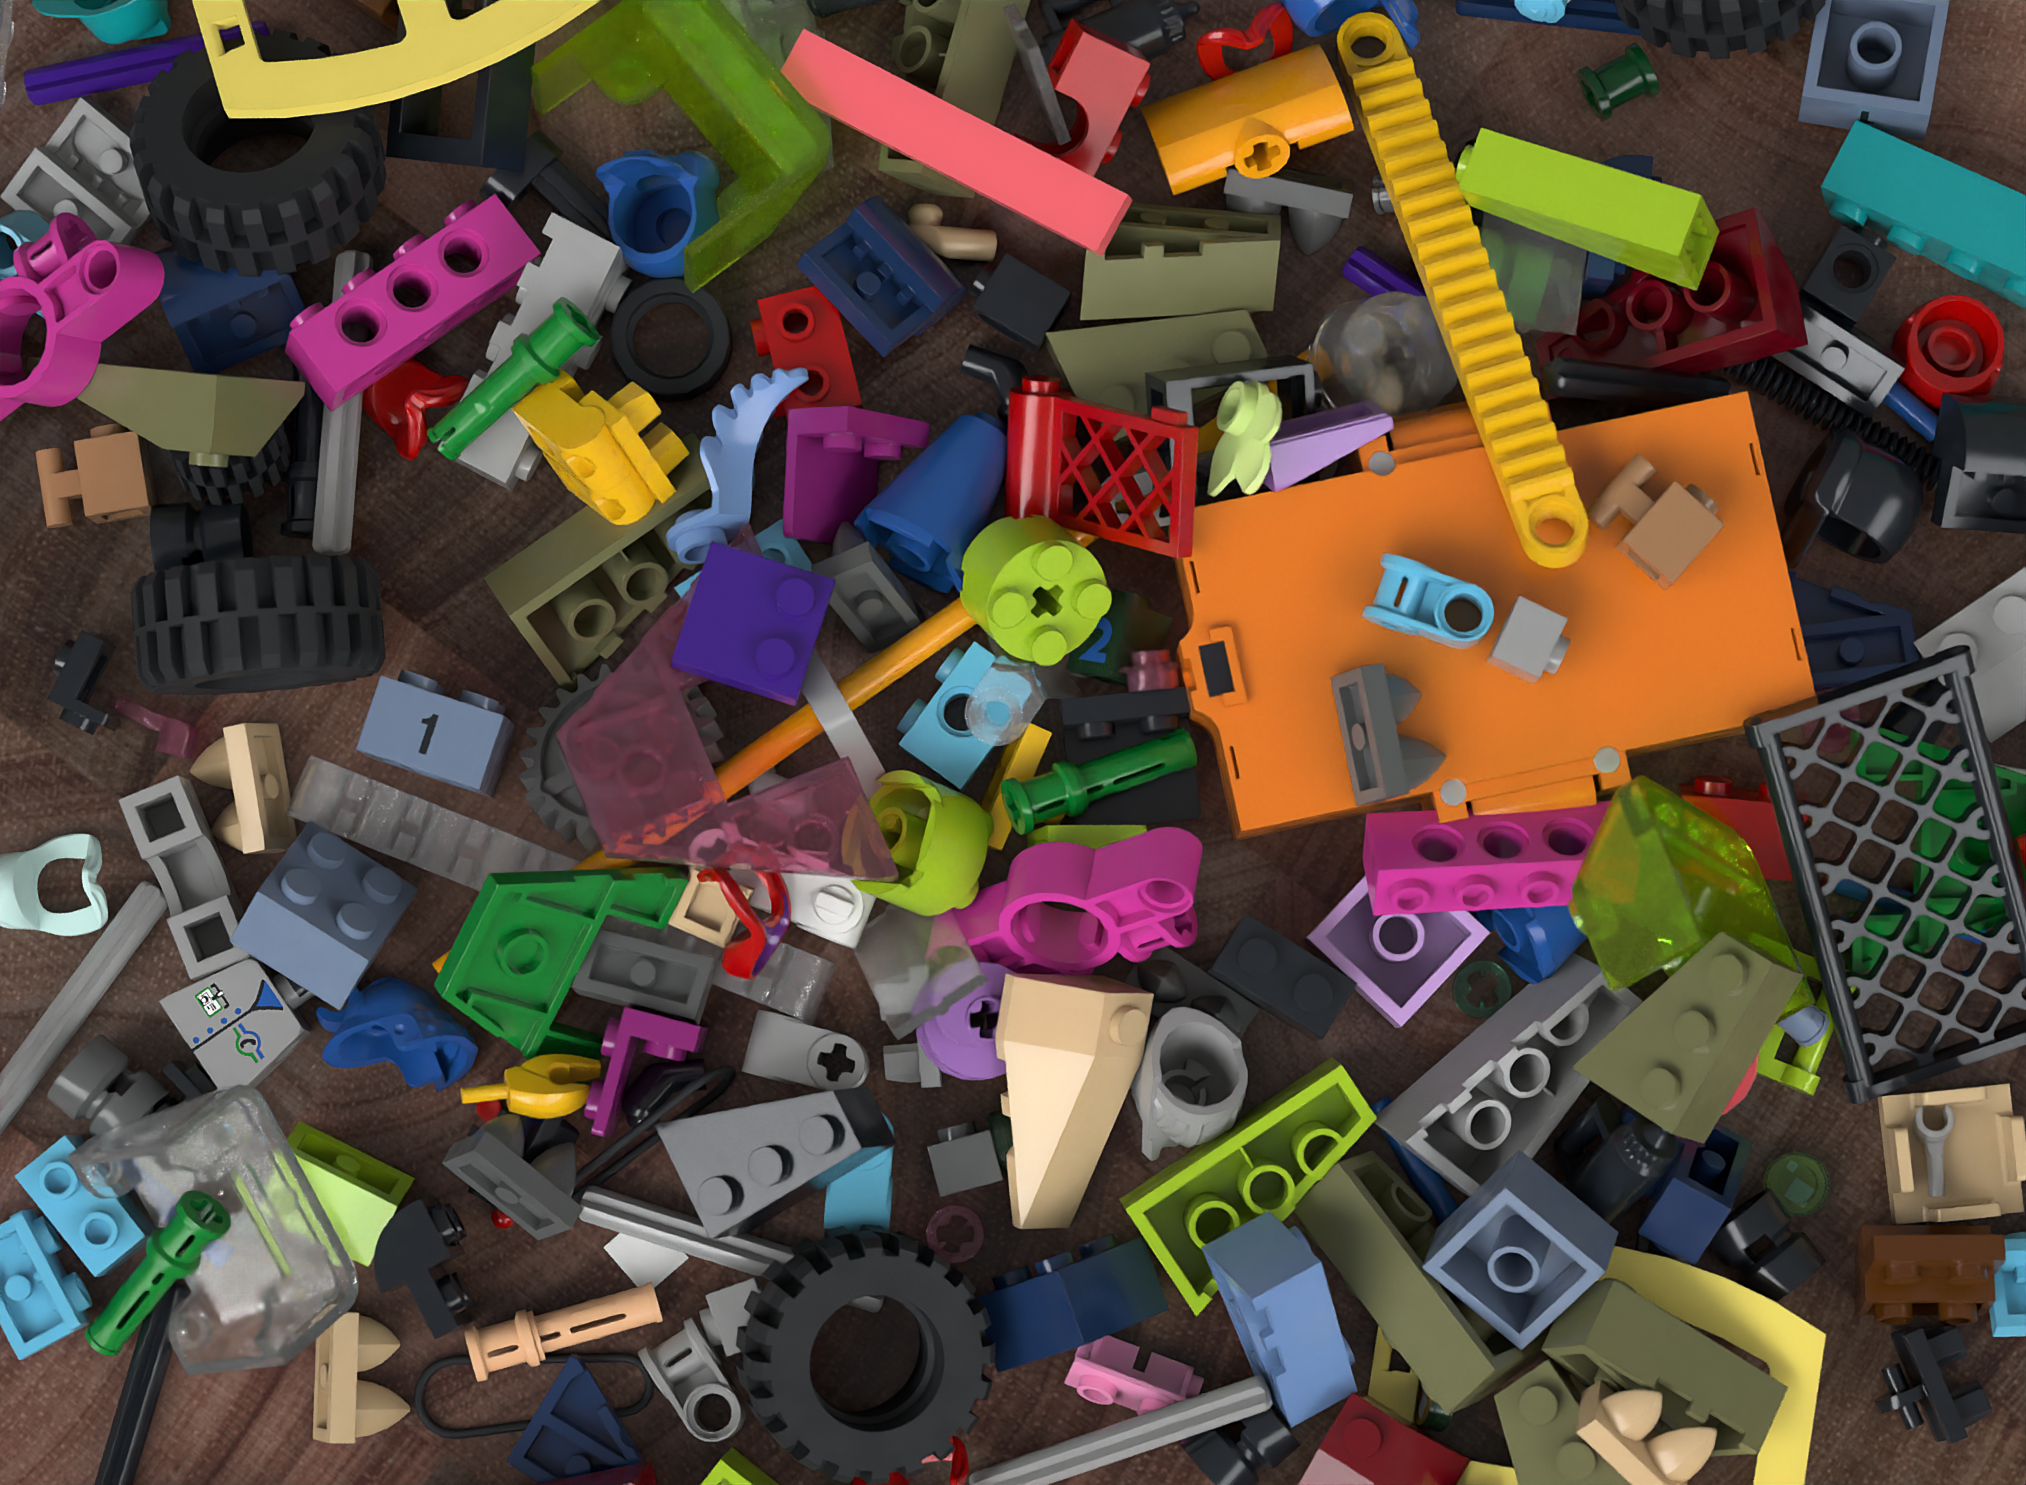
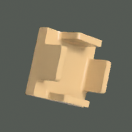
(1980, 1158)

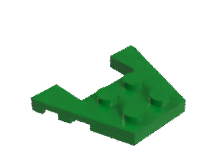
(1929, 841)
(531, 940)

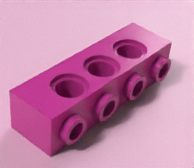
(343, 368)
(1477, 860)

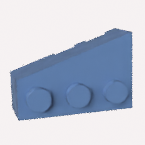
(1283, 1316)

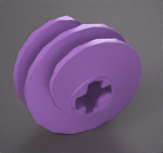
(955, 1045)

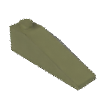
(192, 409)

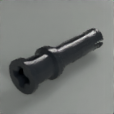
(304, 464)

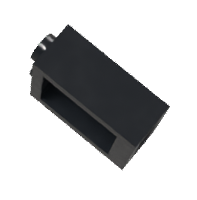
(499, 113)
(1297, 389)

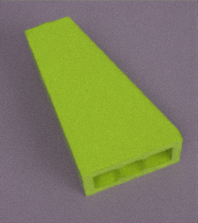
(1590, 206)

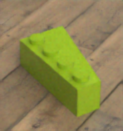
(1246, 1171)

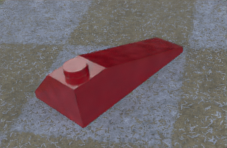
(1737, 315)
(1381, 1448)

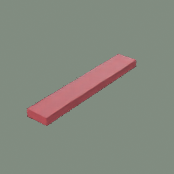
(955, 143)

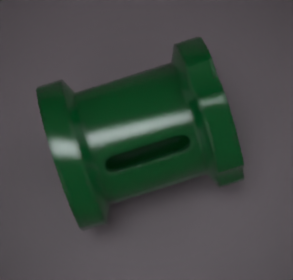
(1618, 82)

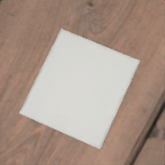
(643, 1259)

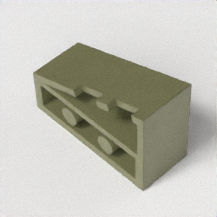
(1183, 264)
(1112, 360)
(1694, 1036)
(1637, 1345)
(1541, 1434)

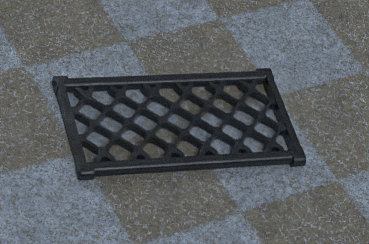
(1763, 734)

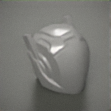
(1188, 1081)

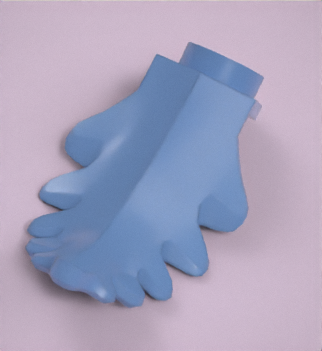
(730, 463)

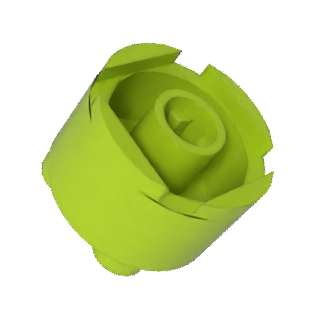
(1033, 588)
(934, 841)

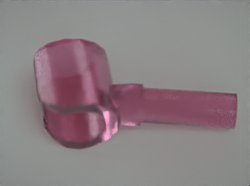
(174, 737)

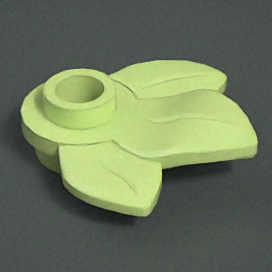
(1249, 422)

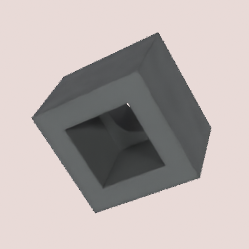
(963, 1159)

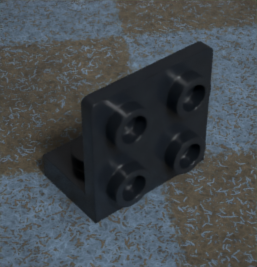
(1117, 721)

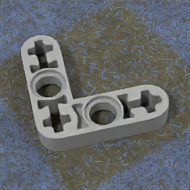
(841, 725)

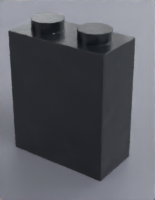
(1281, 978)

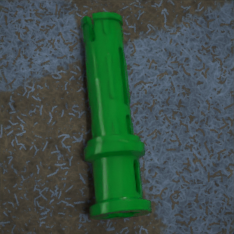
(532, 361)
(1071, 786)
(171, 1255)

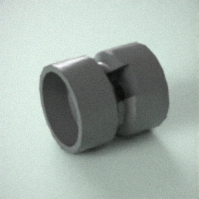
(104, 1089)

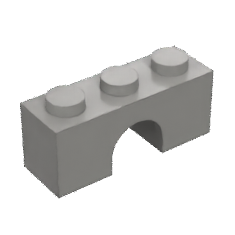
(191, 872)

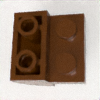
(1926, 1272)

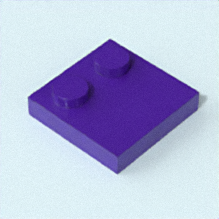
(753, 623)

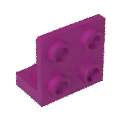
(835, 465)
(621, 1040)

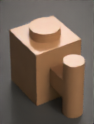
(110, 477)
(1665, 532)

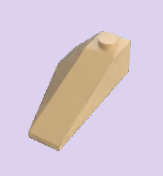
(1068, 1069)

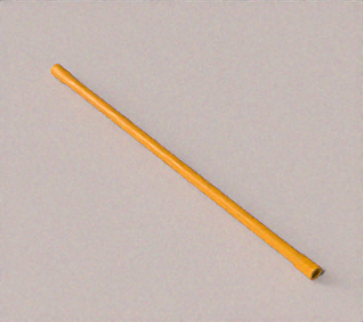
(862, 683)

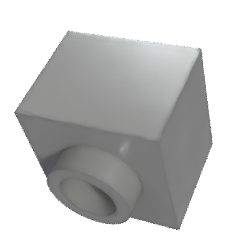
(1530, 641)
(727, 1313)

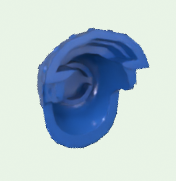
(401, 1026)

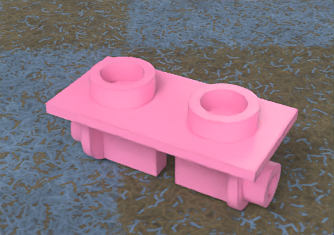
(1106, 1375)

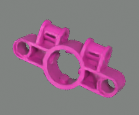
(84, 302)
(1133, 895)

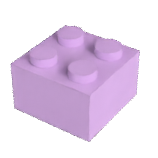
(1395, 956)

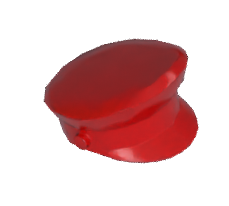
(1950, 348)

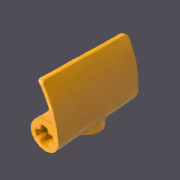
(1248, 119)

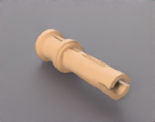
(531, 1336)

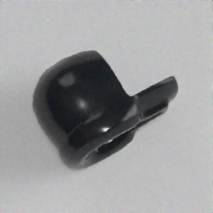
(1853, 500)

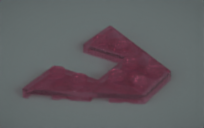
(659, 796)

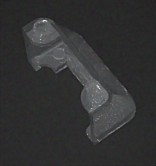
(279, 1266)

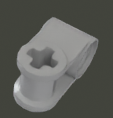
(795, 1051)
(693, 1379)

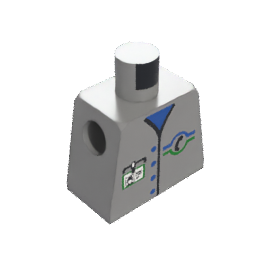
(240, 1021)

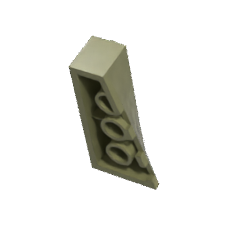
(959, 55)
(594, 577)
(1378, 1242)

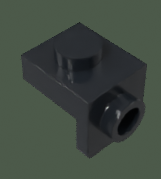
(78, 672)

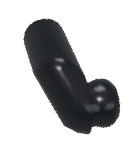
(994, 369)

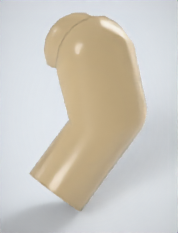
(951, 241)

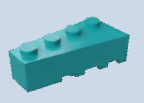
(1931, 209)

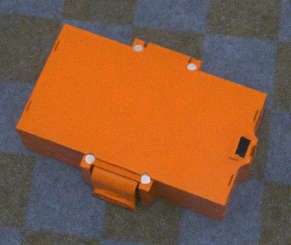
(1646, 671)

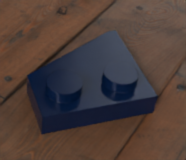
(1849, 636)
(574, 1431)

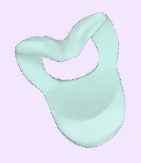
(19, 893)

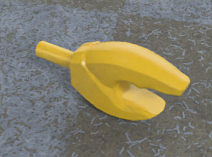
(541, 1086)

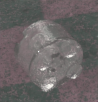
(1384, 353)

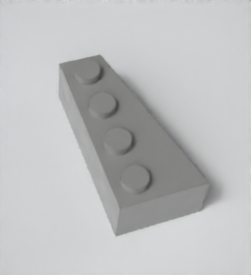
(576, 268)
(1508, 1077)

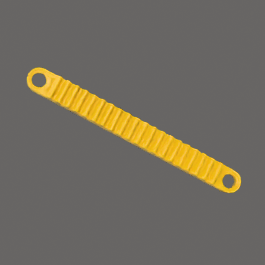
(1462, 290)

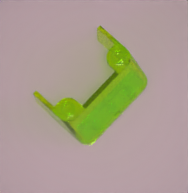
(725, 91)
(1666, 884)

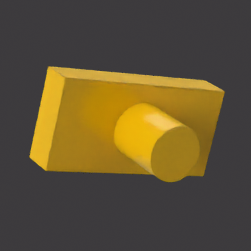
(1019, 761)

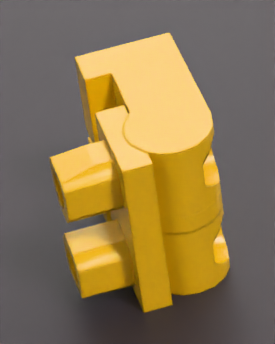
(598, 446)

